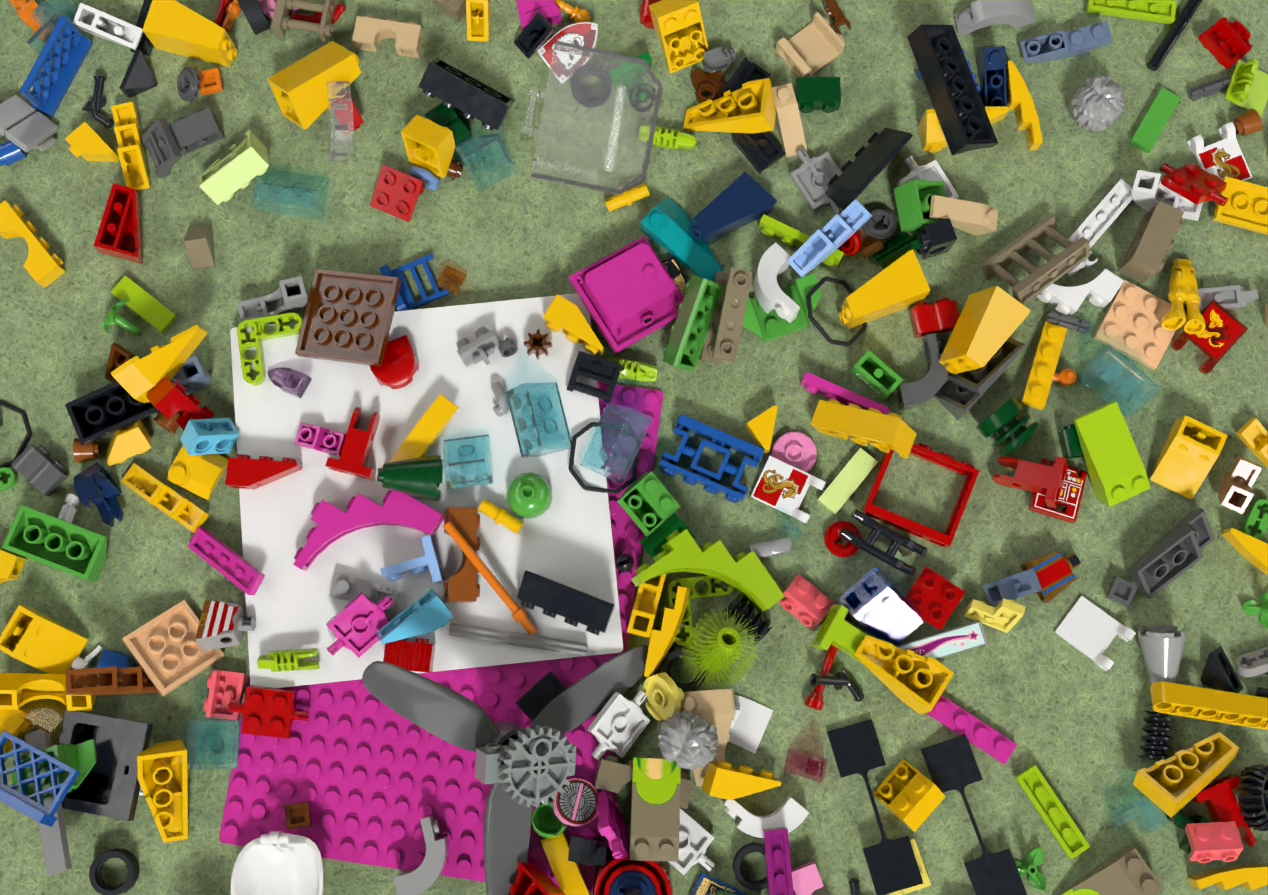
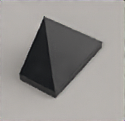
(534, 35)
(138, 76)
(1219, 673)

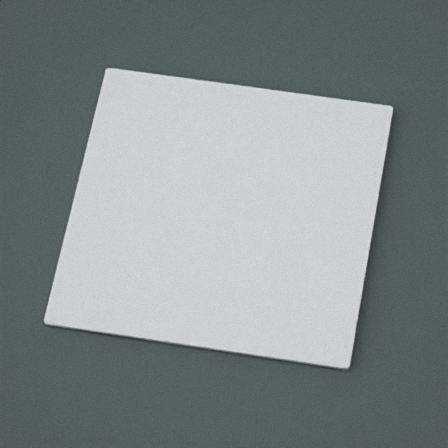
(563, 544)

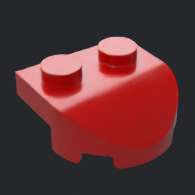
(1226, 41)
(397, 365)

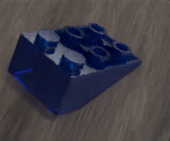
(881, 607)

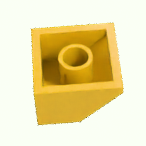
(428, 145)

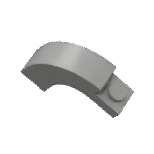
(991, 12)
(286, 299)
(436, 855)

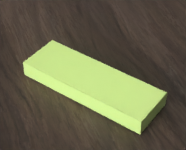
(847, 481)

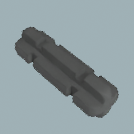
(1209, 88)
(1068, 322)

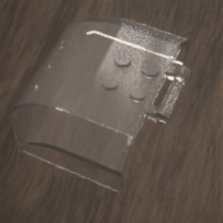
(594, 120)

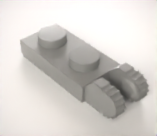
(348, 588)

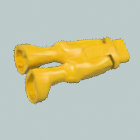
(1183, 289)

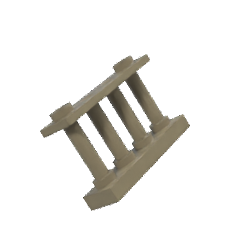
(282, 21)
(1040, 277)
(727, 322)

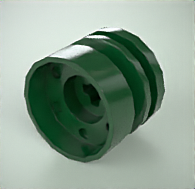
(1008, 426)

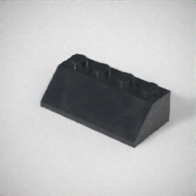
(466, 94)
(866, 166)
(105, 412)
(565, 602)

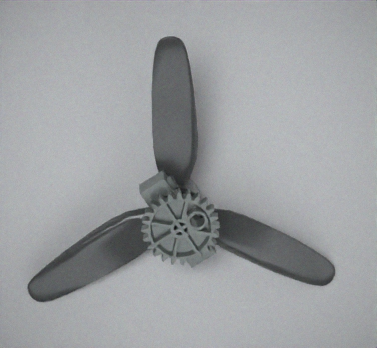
(517, 761)

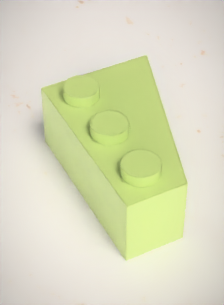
(235, 170)

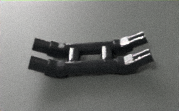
(877, 529)

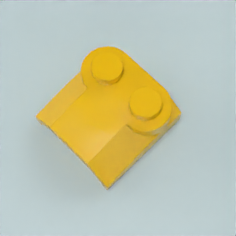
(197, 472)

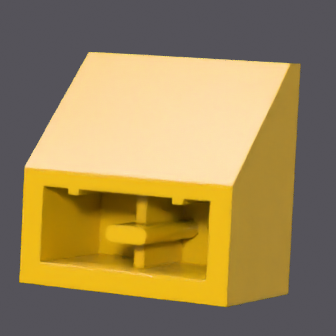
(909, 795)

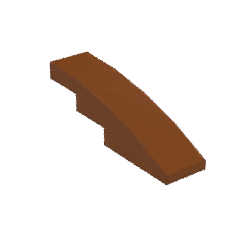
(108, 681)

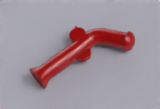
(340, 8)

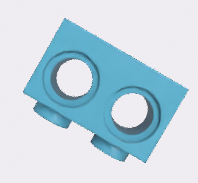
(209, 436)

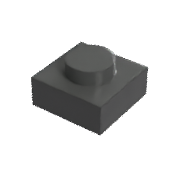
(1121, 591)

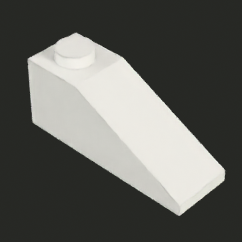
(107, 26)

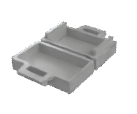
(25, 126)

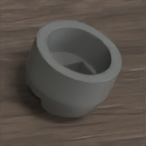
(507, 347)

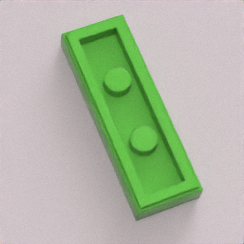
(1155, 120)

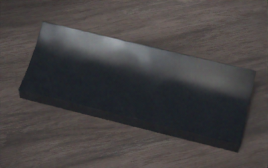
(951, 88)

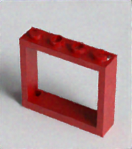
(943, 460)

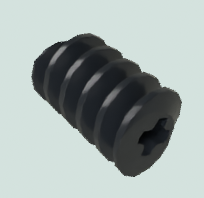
(749, 614)
(1157, 736)

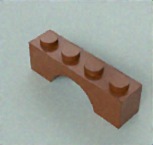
(463, 585)

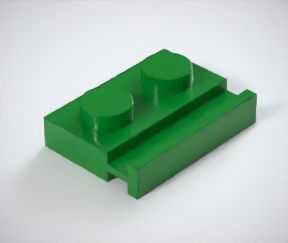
(653, 543)

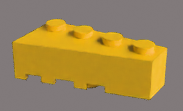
(864, 426)
(1181, 777)

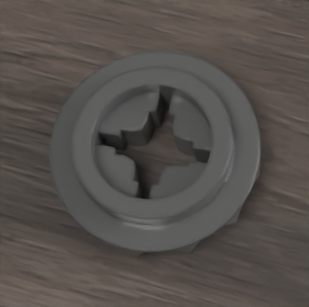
(188, 83)
(889, 223)

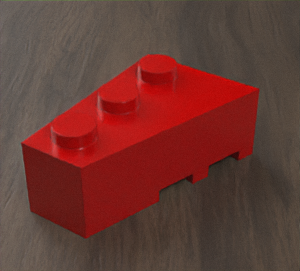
(121, 225)
(533, 881)

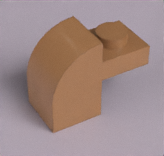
(1236, 486)

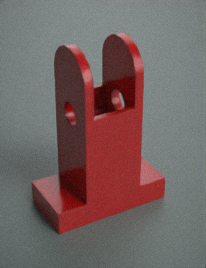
(356, 448)
(1035, 477)
(1224, 806)

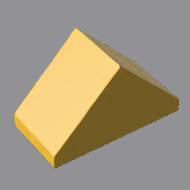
(478, 20)
(762, 428)

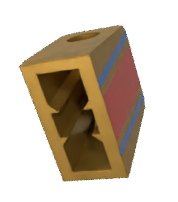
(1053, 573)

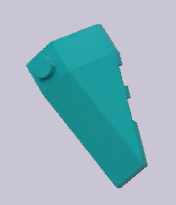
(668, 227)

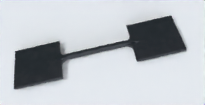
(953, 768)
(890, 861)

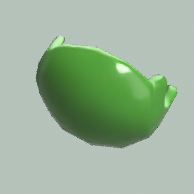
(546, 822)

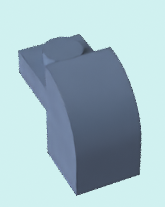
(193, 374)
(1012, 587)

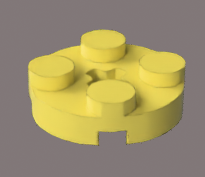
(662, 696)

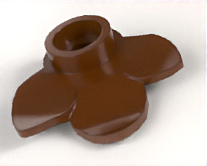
(708, 82)

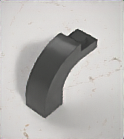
(920, 391)

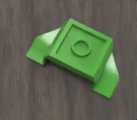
(772, 326)
(79, 756)

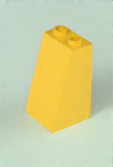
(187, 33)
(302, 85)
(889, 291)
(982, 329)

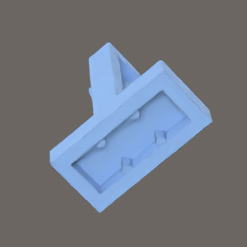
(417, 565)

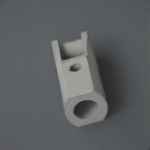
(771, 548)

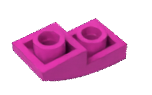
(320, 439)

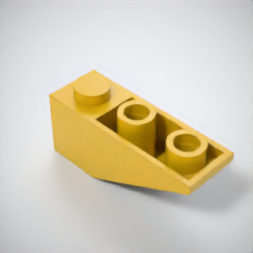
(568, 319)
(731, 782)

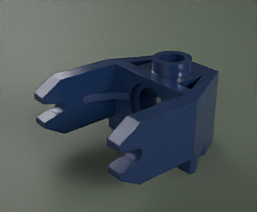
(98, 487)

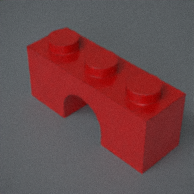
(171, 398)

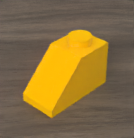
(89, 145)

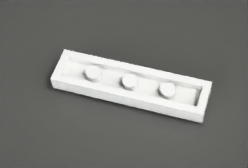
(1104, 213)

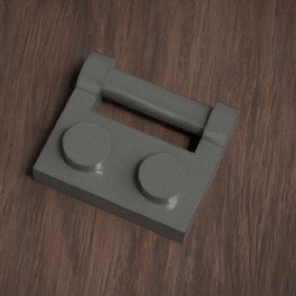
(161, 147)

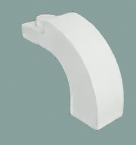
(1149, 190)
(766, 286)
(788, 815)

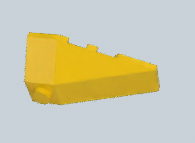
(741, 111)
(931, 133)
(143, 374)
(910, 676)
(164, 785)

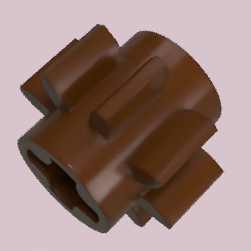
(540, 339)

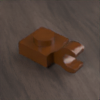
(833, 10)

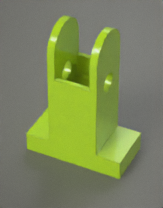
(838, 633)

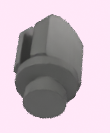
(718, 59)

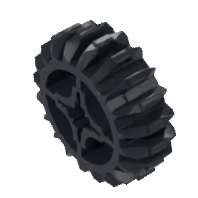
(1254, 796)

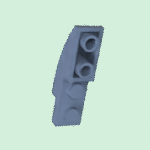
(1066, 44)

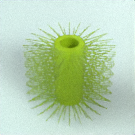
(721, 649)

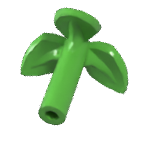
(113, 317)
(1251, 607)
(1034, 858)

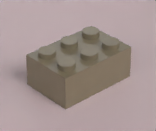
(1152, 242)

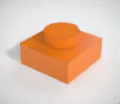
(211, 81)

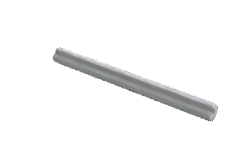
(518, 639)

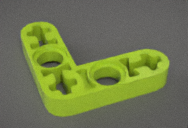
(258, 335)
(690, 583)

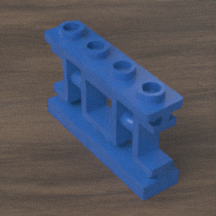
(718, 441)

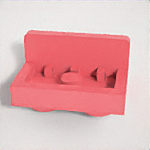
(806, 602)
(224, 688)
(1214, 841)

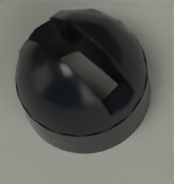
(627, 567)

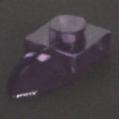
(289, 380)

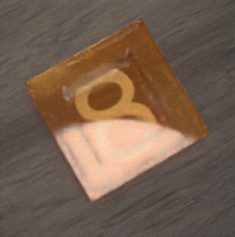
(869, 248)
(451, 280)

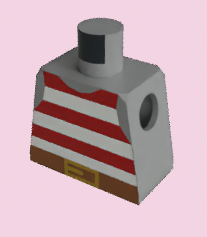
(222, 625)

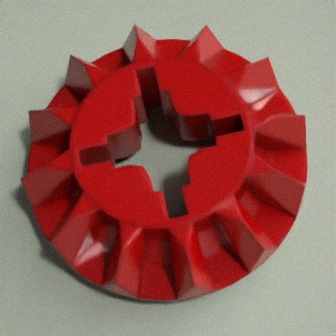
(832, 535)

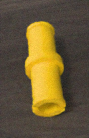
(627, 197)
(500, 516)

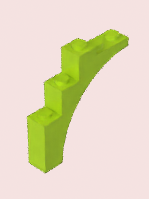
(742, 572)

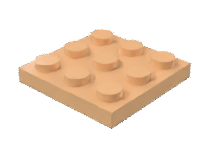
(1135, 325)
(169, 648)

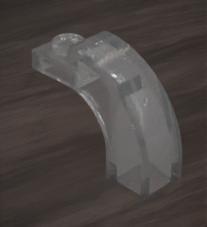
(340, 121)

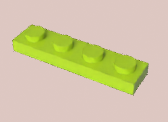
(1146, 10)
(791, 236)
(1052, 812)

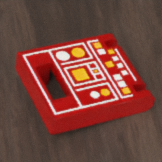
(1070, 496)

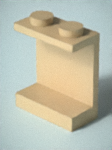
(811, 47)

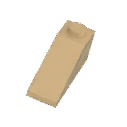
(788, 120)
(965, 215)

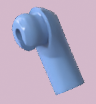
(423, 173)

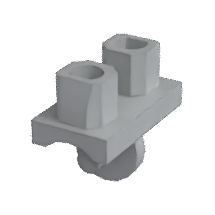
(478, 349)

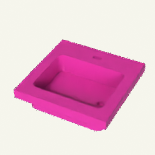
(627, 291)

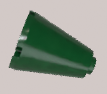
(414, 476)

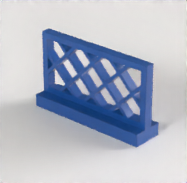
(64, 69)
(19, 799)

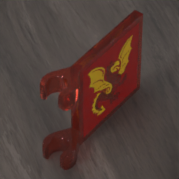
(1219, 335)

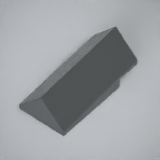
(967, 387)
(1172, 553)

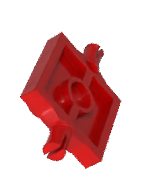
(1194, 183)
(268, 711)

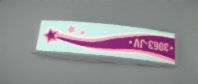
(949, 642)

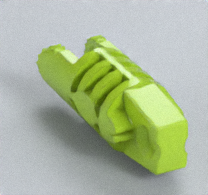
(673, 139)
(636, 370)
(288, 660)

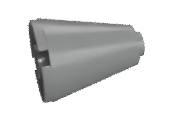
(1162, 651)

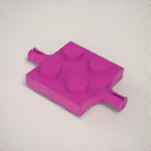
(358, 623)
(612, 824)

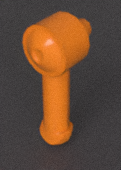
(1065, 377)

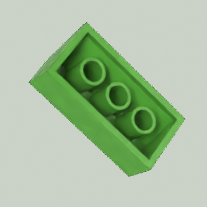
(692, 323)
(57, 544)

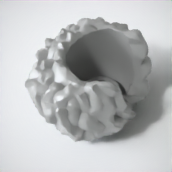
(1097, 103)
(688, 740)

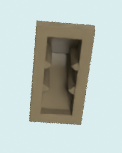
(200, 246)

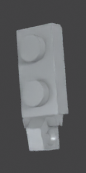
(1227, 296)

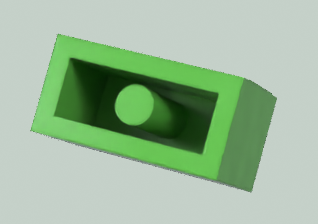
(876, 375)

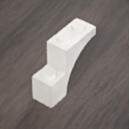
(1068, 299)

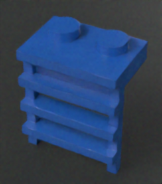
(405, 300)

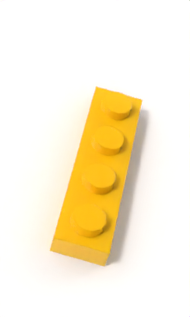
(1043, 366)

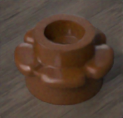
(455, 169)

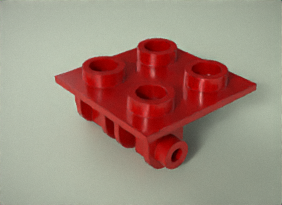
(396, 193)
(934, 597)

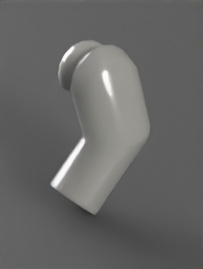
(500, 395)

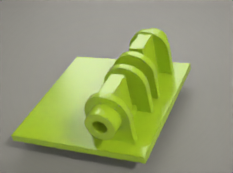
(1248, 86)

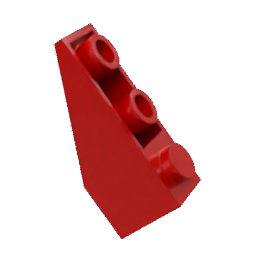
(255, 473)

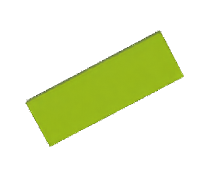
(144, 304)

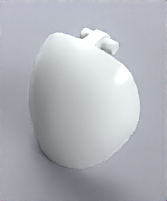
(278, 866)

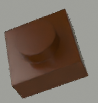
(298, 815)

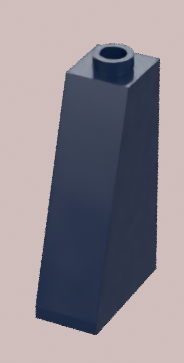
(733, 208)

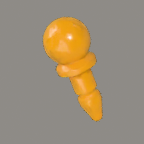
(577, 14)

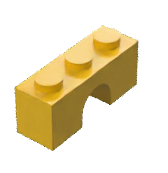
(646, 607)

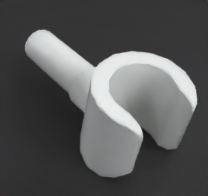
(1086, 263)
(80, 663)

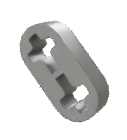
(1252, 663)

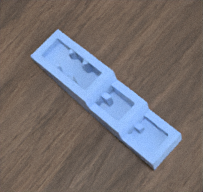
(829, 238)

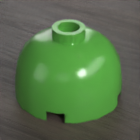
(529, 495)

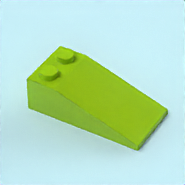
(1111, 455)

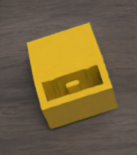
(679, 32)
(1187, 456)
(41, 641)

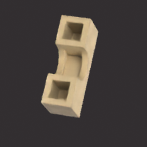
(370, 31)

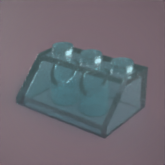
(291, 194)
(1118, 381)
(538, 419)
(616, 442)

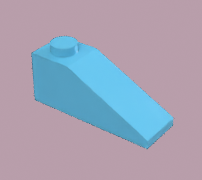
(419, 618)

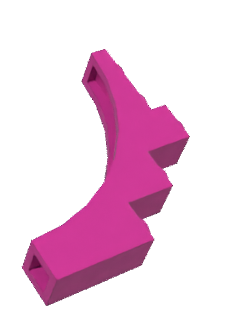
(362, 513)

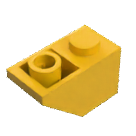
(128, 442)

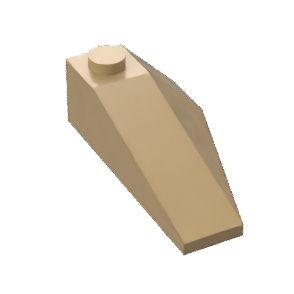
(717, 709)

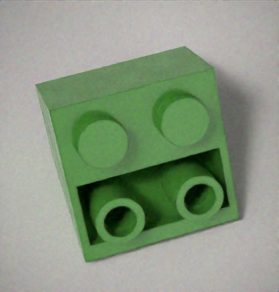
(648, 503)

